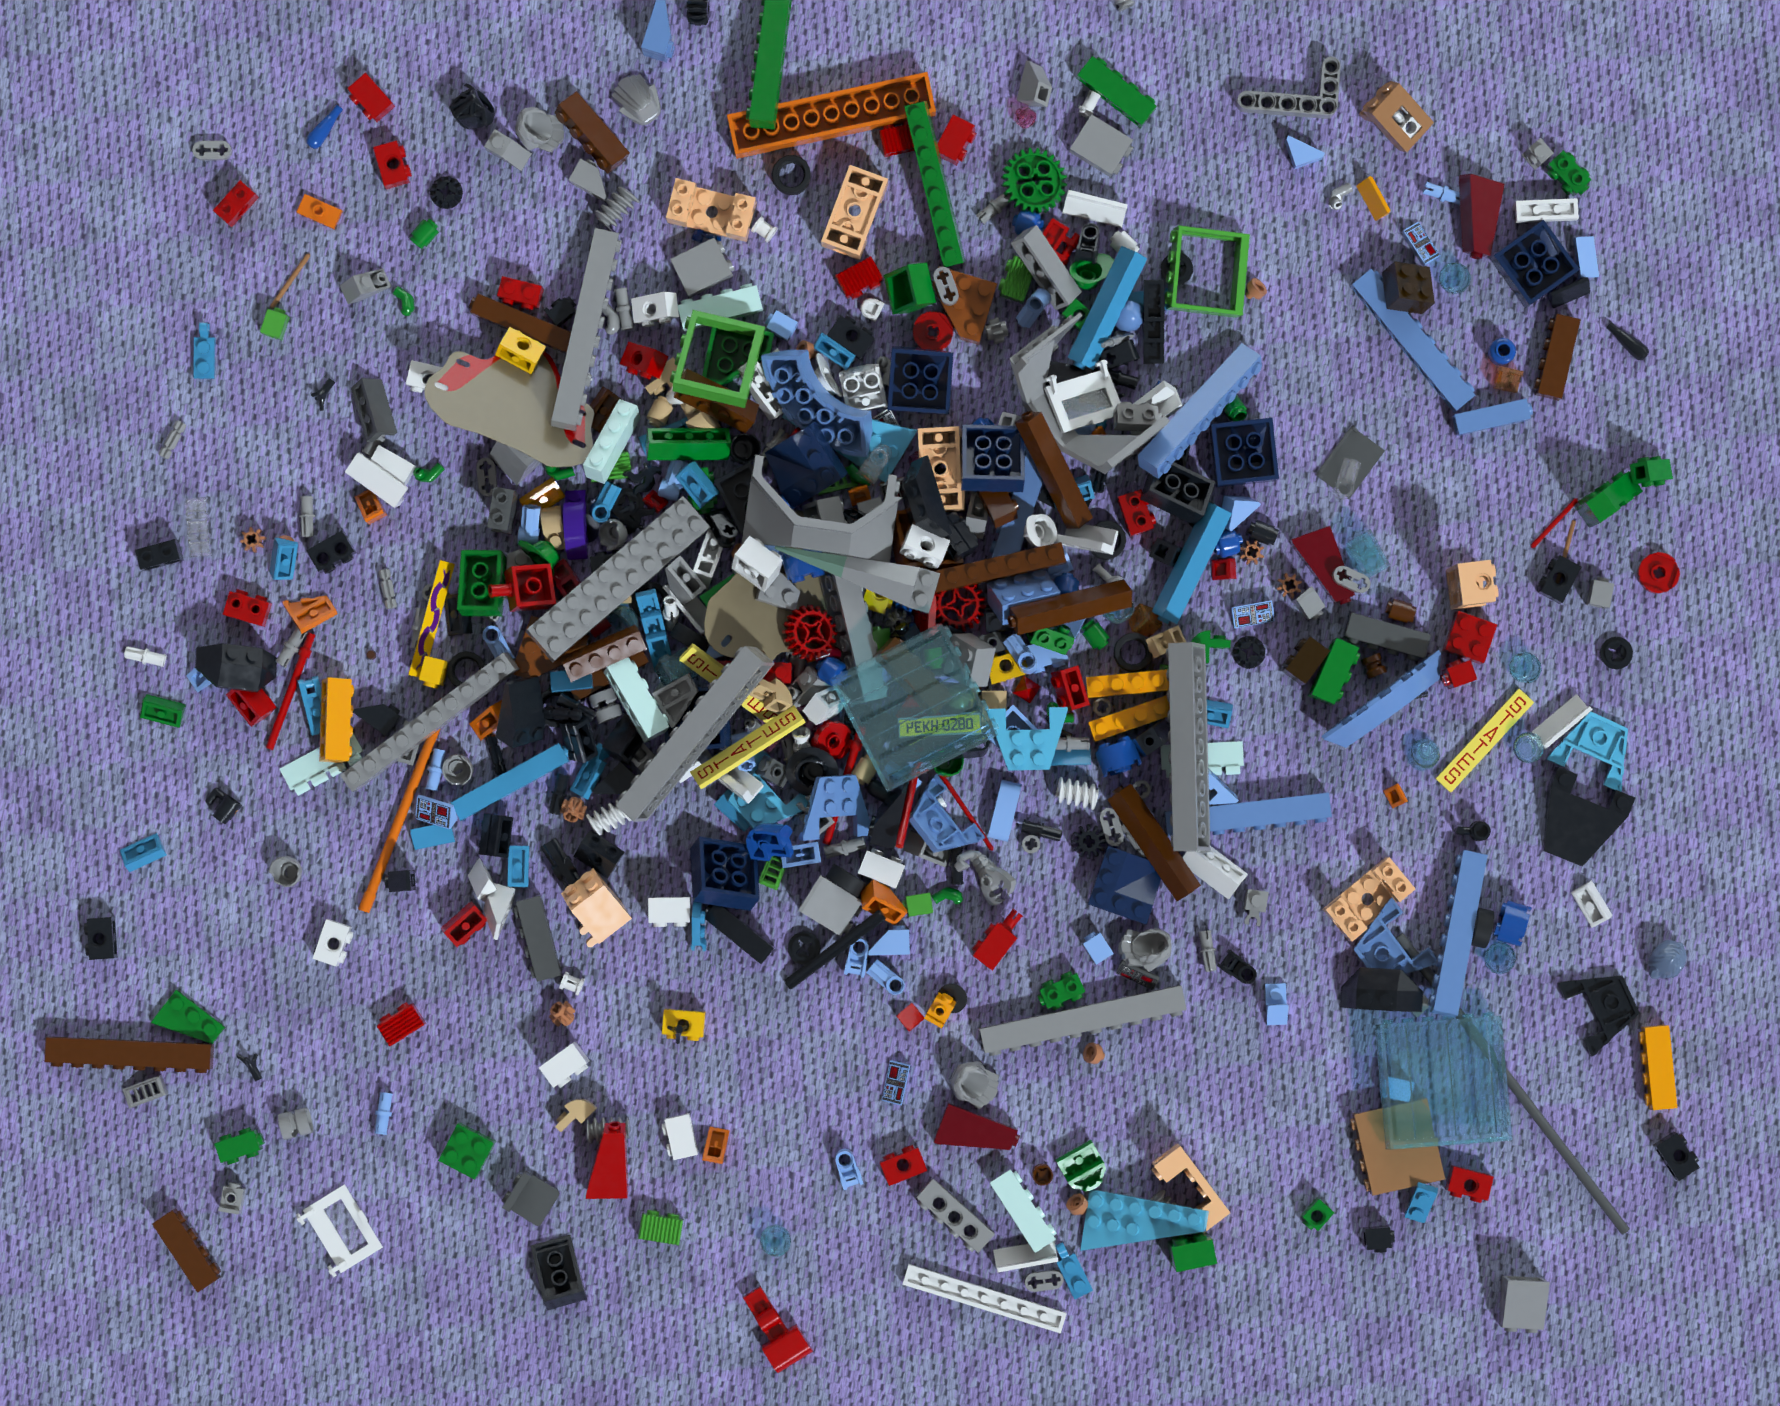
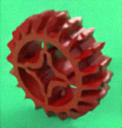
(962, 622)
(795, 624)

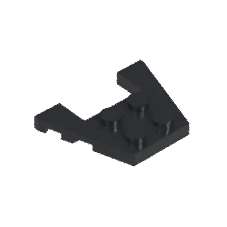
(1611, 1005)

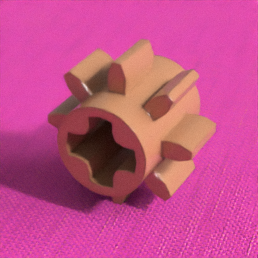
(259, 539)
(1254, 547)
(1283, 587)
(573, 809)
(562, 1013)

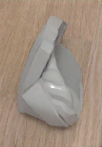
(637, 99)
(539, 129)
(1145, 948)
(974, 1084)

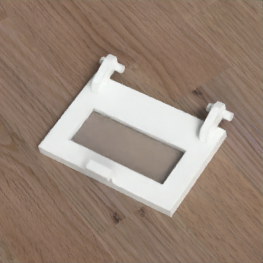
(1082, 399)
(341, 1229)

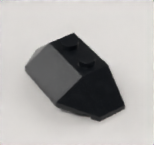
(923, 499)
(236, 666)
(1381, 991)

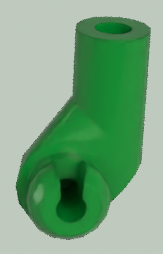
(559, 473)
(427, 475)

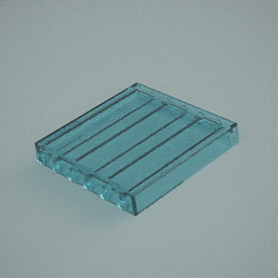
(915, 706)
(1443, 1081)

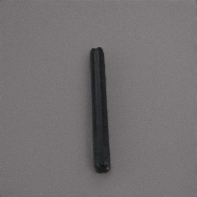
(835, 949)

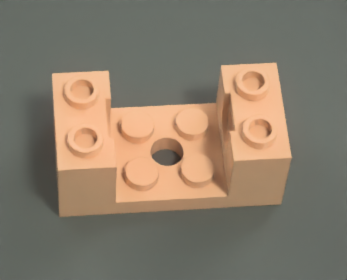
(689, 208)
(846, 232)
(944, 447)
(1467, 587)
(1382, 882)
(1173, 1163)

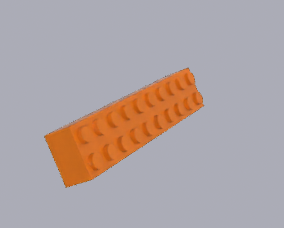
(832, 115)

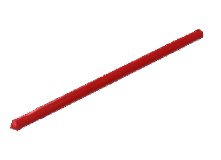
(965, 810)

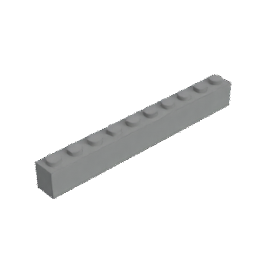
(585, 329)
(430, 721)
(1083, 1019)

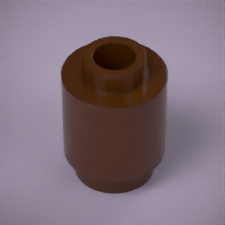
(1400, 610)

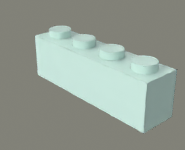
(727, 304)
(611, 441)
(636, 699)
(1023, 1212)

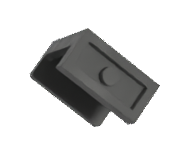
(502, 510)

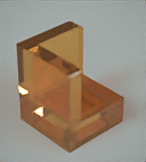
(1507, 379)
(1144, 620)

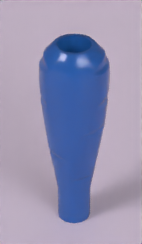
(322, 130)

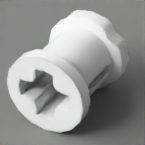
(764, 229)
(801, 738)
(576, 985)

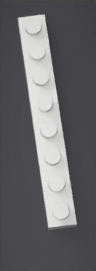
(984, 1298)

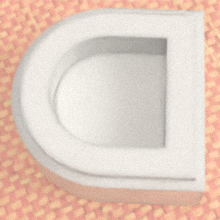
(871, 308)

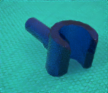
(699, 234)

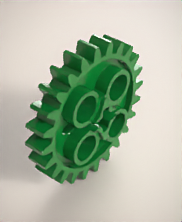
(1029, 162)

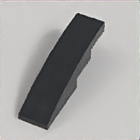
(1153, 321)

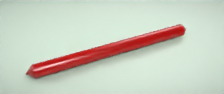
(1554, 522)

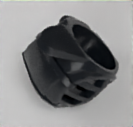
(469, 109)

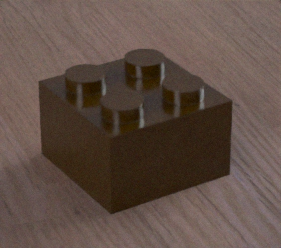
(1408, 287)
(1305, 661)

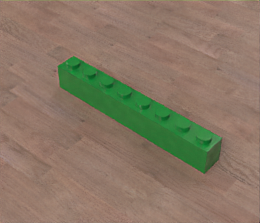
(769, 63)
(935, 184)

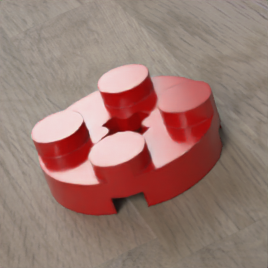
(933, 320)
(1668, 567)
(829, 730)

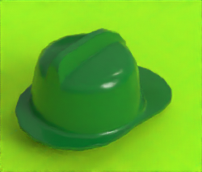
(1089, 275)
(541, 553)

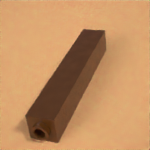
(529, 325)
(1053, 469)
(1070, 607)
(1153, 841)

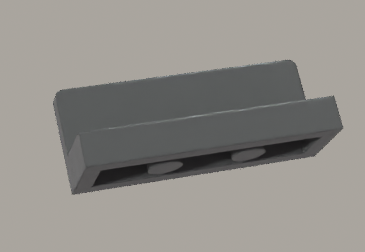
(373, 408)

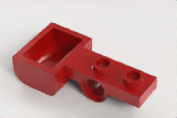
(785, 1344)

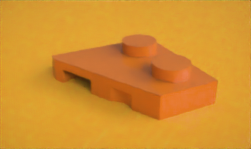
(310, 612)

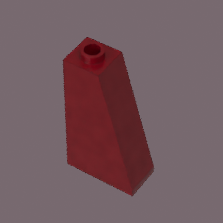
(1479, 213)
(1321, 557)
(970, 1129)

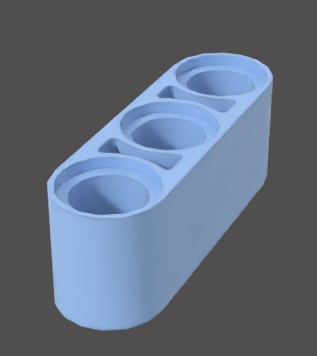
(1004, 810)

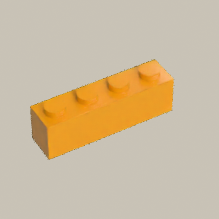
(1127, 684)
(1129, 718)
(335, 720)
(1658, 1067)

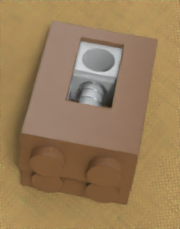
(1386, 105)

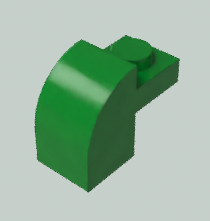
(1218, 641)

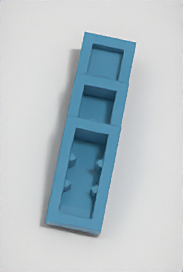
(653, 624)

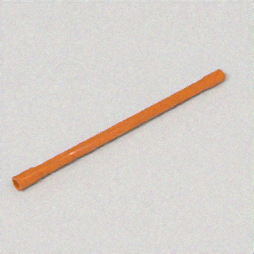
(370, 894)

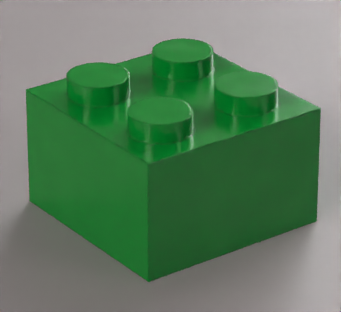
(909, 288)
(467, 1151)

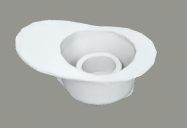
(825, 377)
(1040, 530)

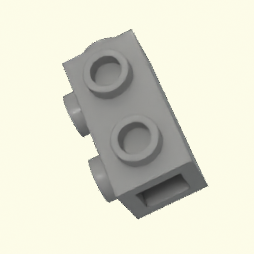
(1135, 417)

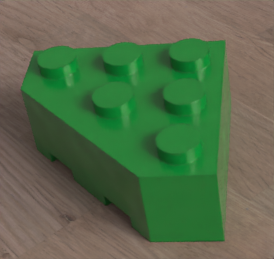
(729, 352)
(1607, 499)

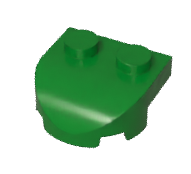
(1082, 1167)

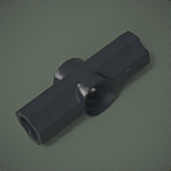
(560, 862)

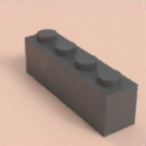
(1386, 636)
(538, 937)

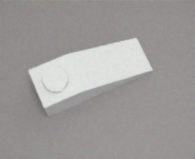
(762, 392)
(707, 559)
(498, 907)

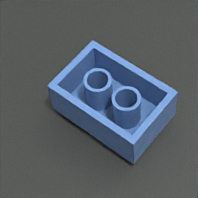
(1019, 590)

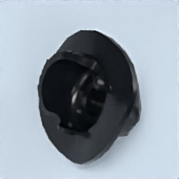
(807, 765)

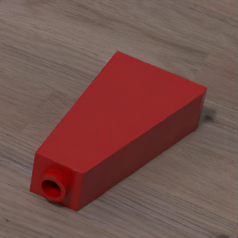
(610, 1167)

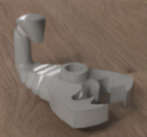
(989, 875)

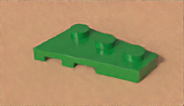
(188, 1018)

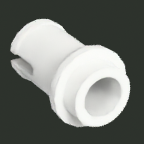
(1089, 104)

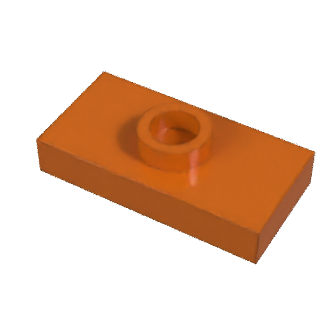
(319, 211)

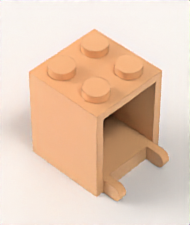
(595, 907)

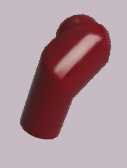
(831, 652)

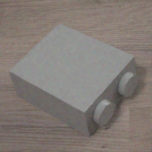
(1101, 146)
(702, 267)

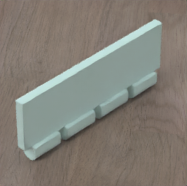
(1219, 755)
(309, 768)

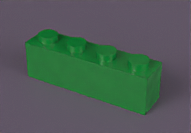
(1116, 91)
(688, 443)

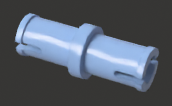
(1442, 193)
(435, 769)
(383, 1113)

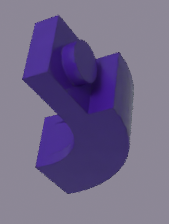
(575, 525)

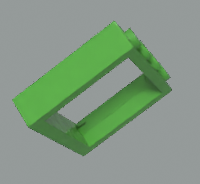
(1239, 270)
(711, 392)

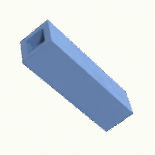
(1492, 417)

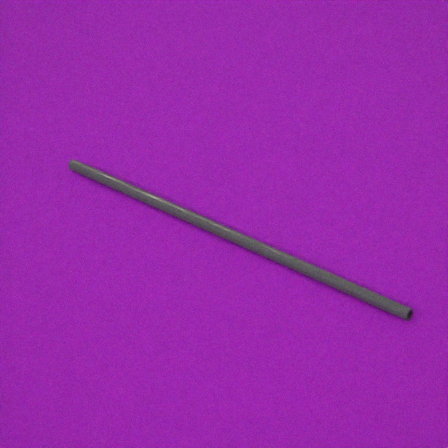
(1539, 1119)

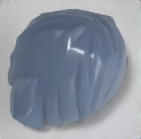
(1667, 960)

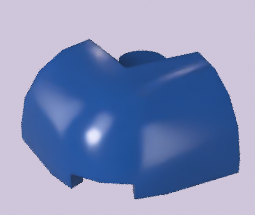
(769, 840)

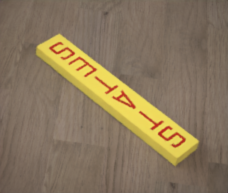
(711, 669)
(1484, 740)
(747, 747)

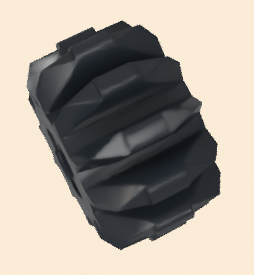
(698, 12)
(1093, 835)

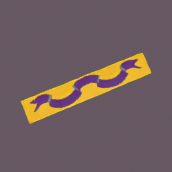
(432, 616)

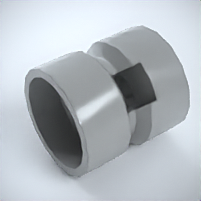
(608, 712)
(295, 1123)

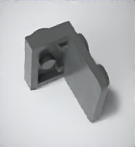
(530, 1198)

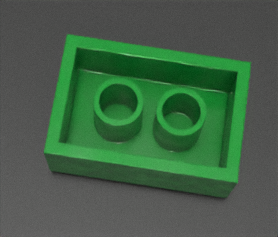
(476, 573)
(1334, 672)
(1191, 1251)

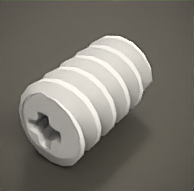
(1077, 793)
(607, 818)

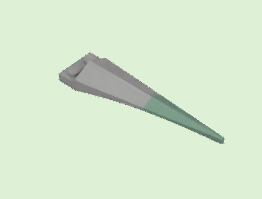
(900, 583)

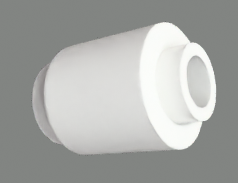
(1123, 239)

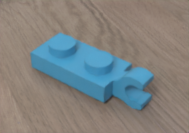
(204, 353)
(589, 774)
(698, 929)
(1073, 1272)

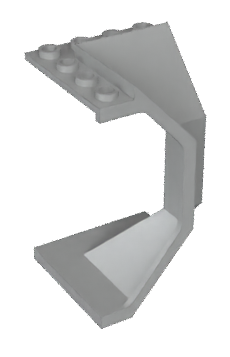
(1097, 451)
(778, 525)

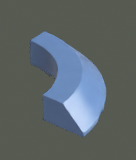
(808, 401)
(1386, 702)

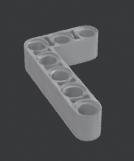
(1296, 100)

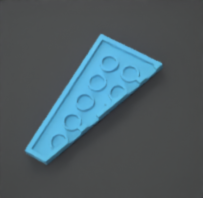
(887, 434)
(1126, 1219)

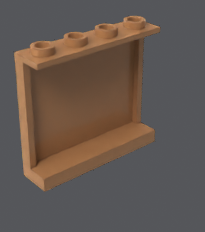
(1392, 1168)

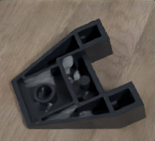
(1577, 826)

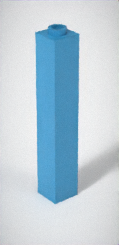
(1107, 308)
(1191, 564)
(511, 781)

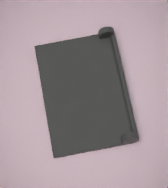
(1353, 446)

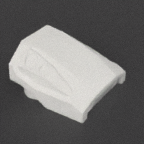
(863, 387)

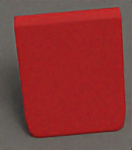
(1223, 569)
(910, 1017)

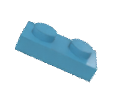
(518, 866)
(1421, 1202)

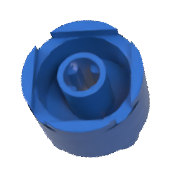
(797, 569)
(1117, 757)
(1513, 923)

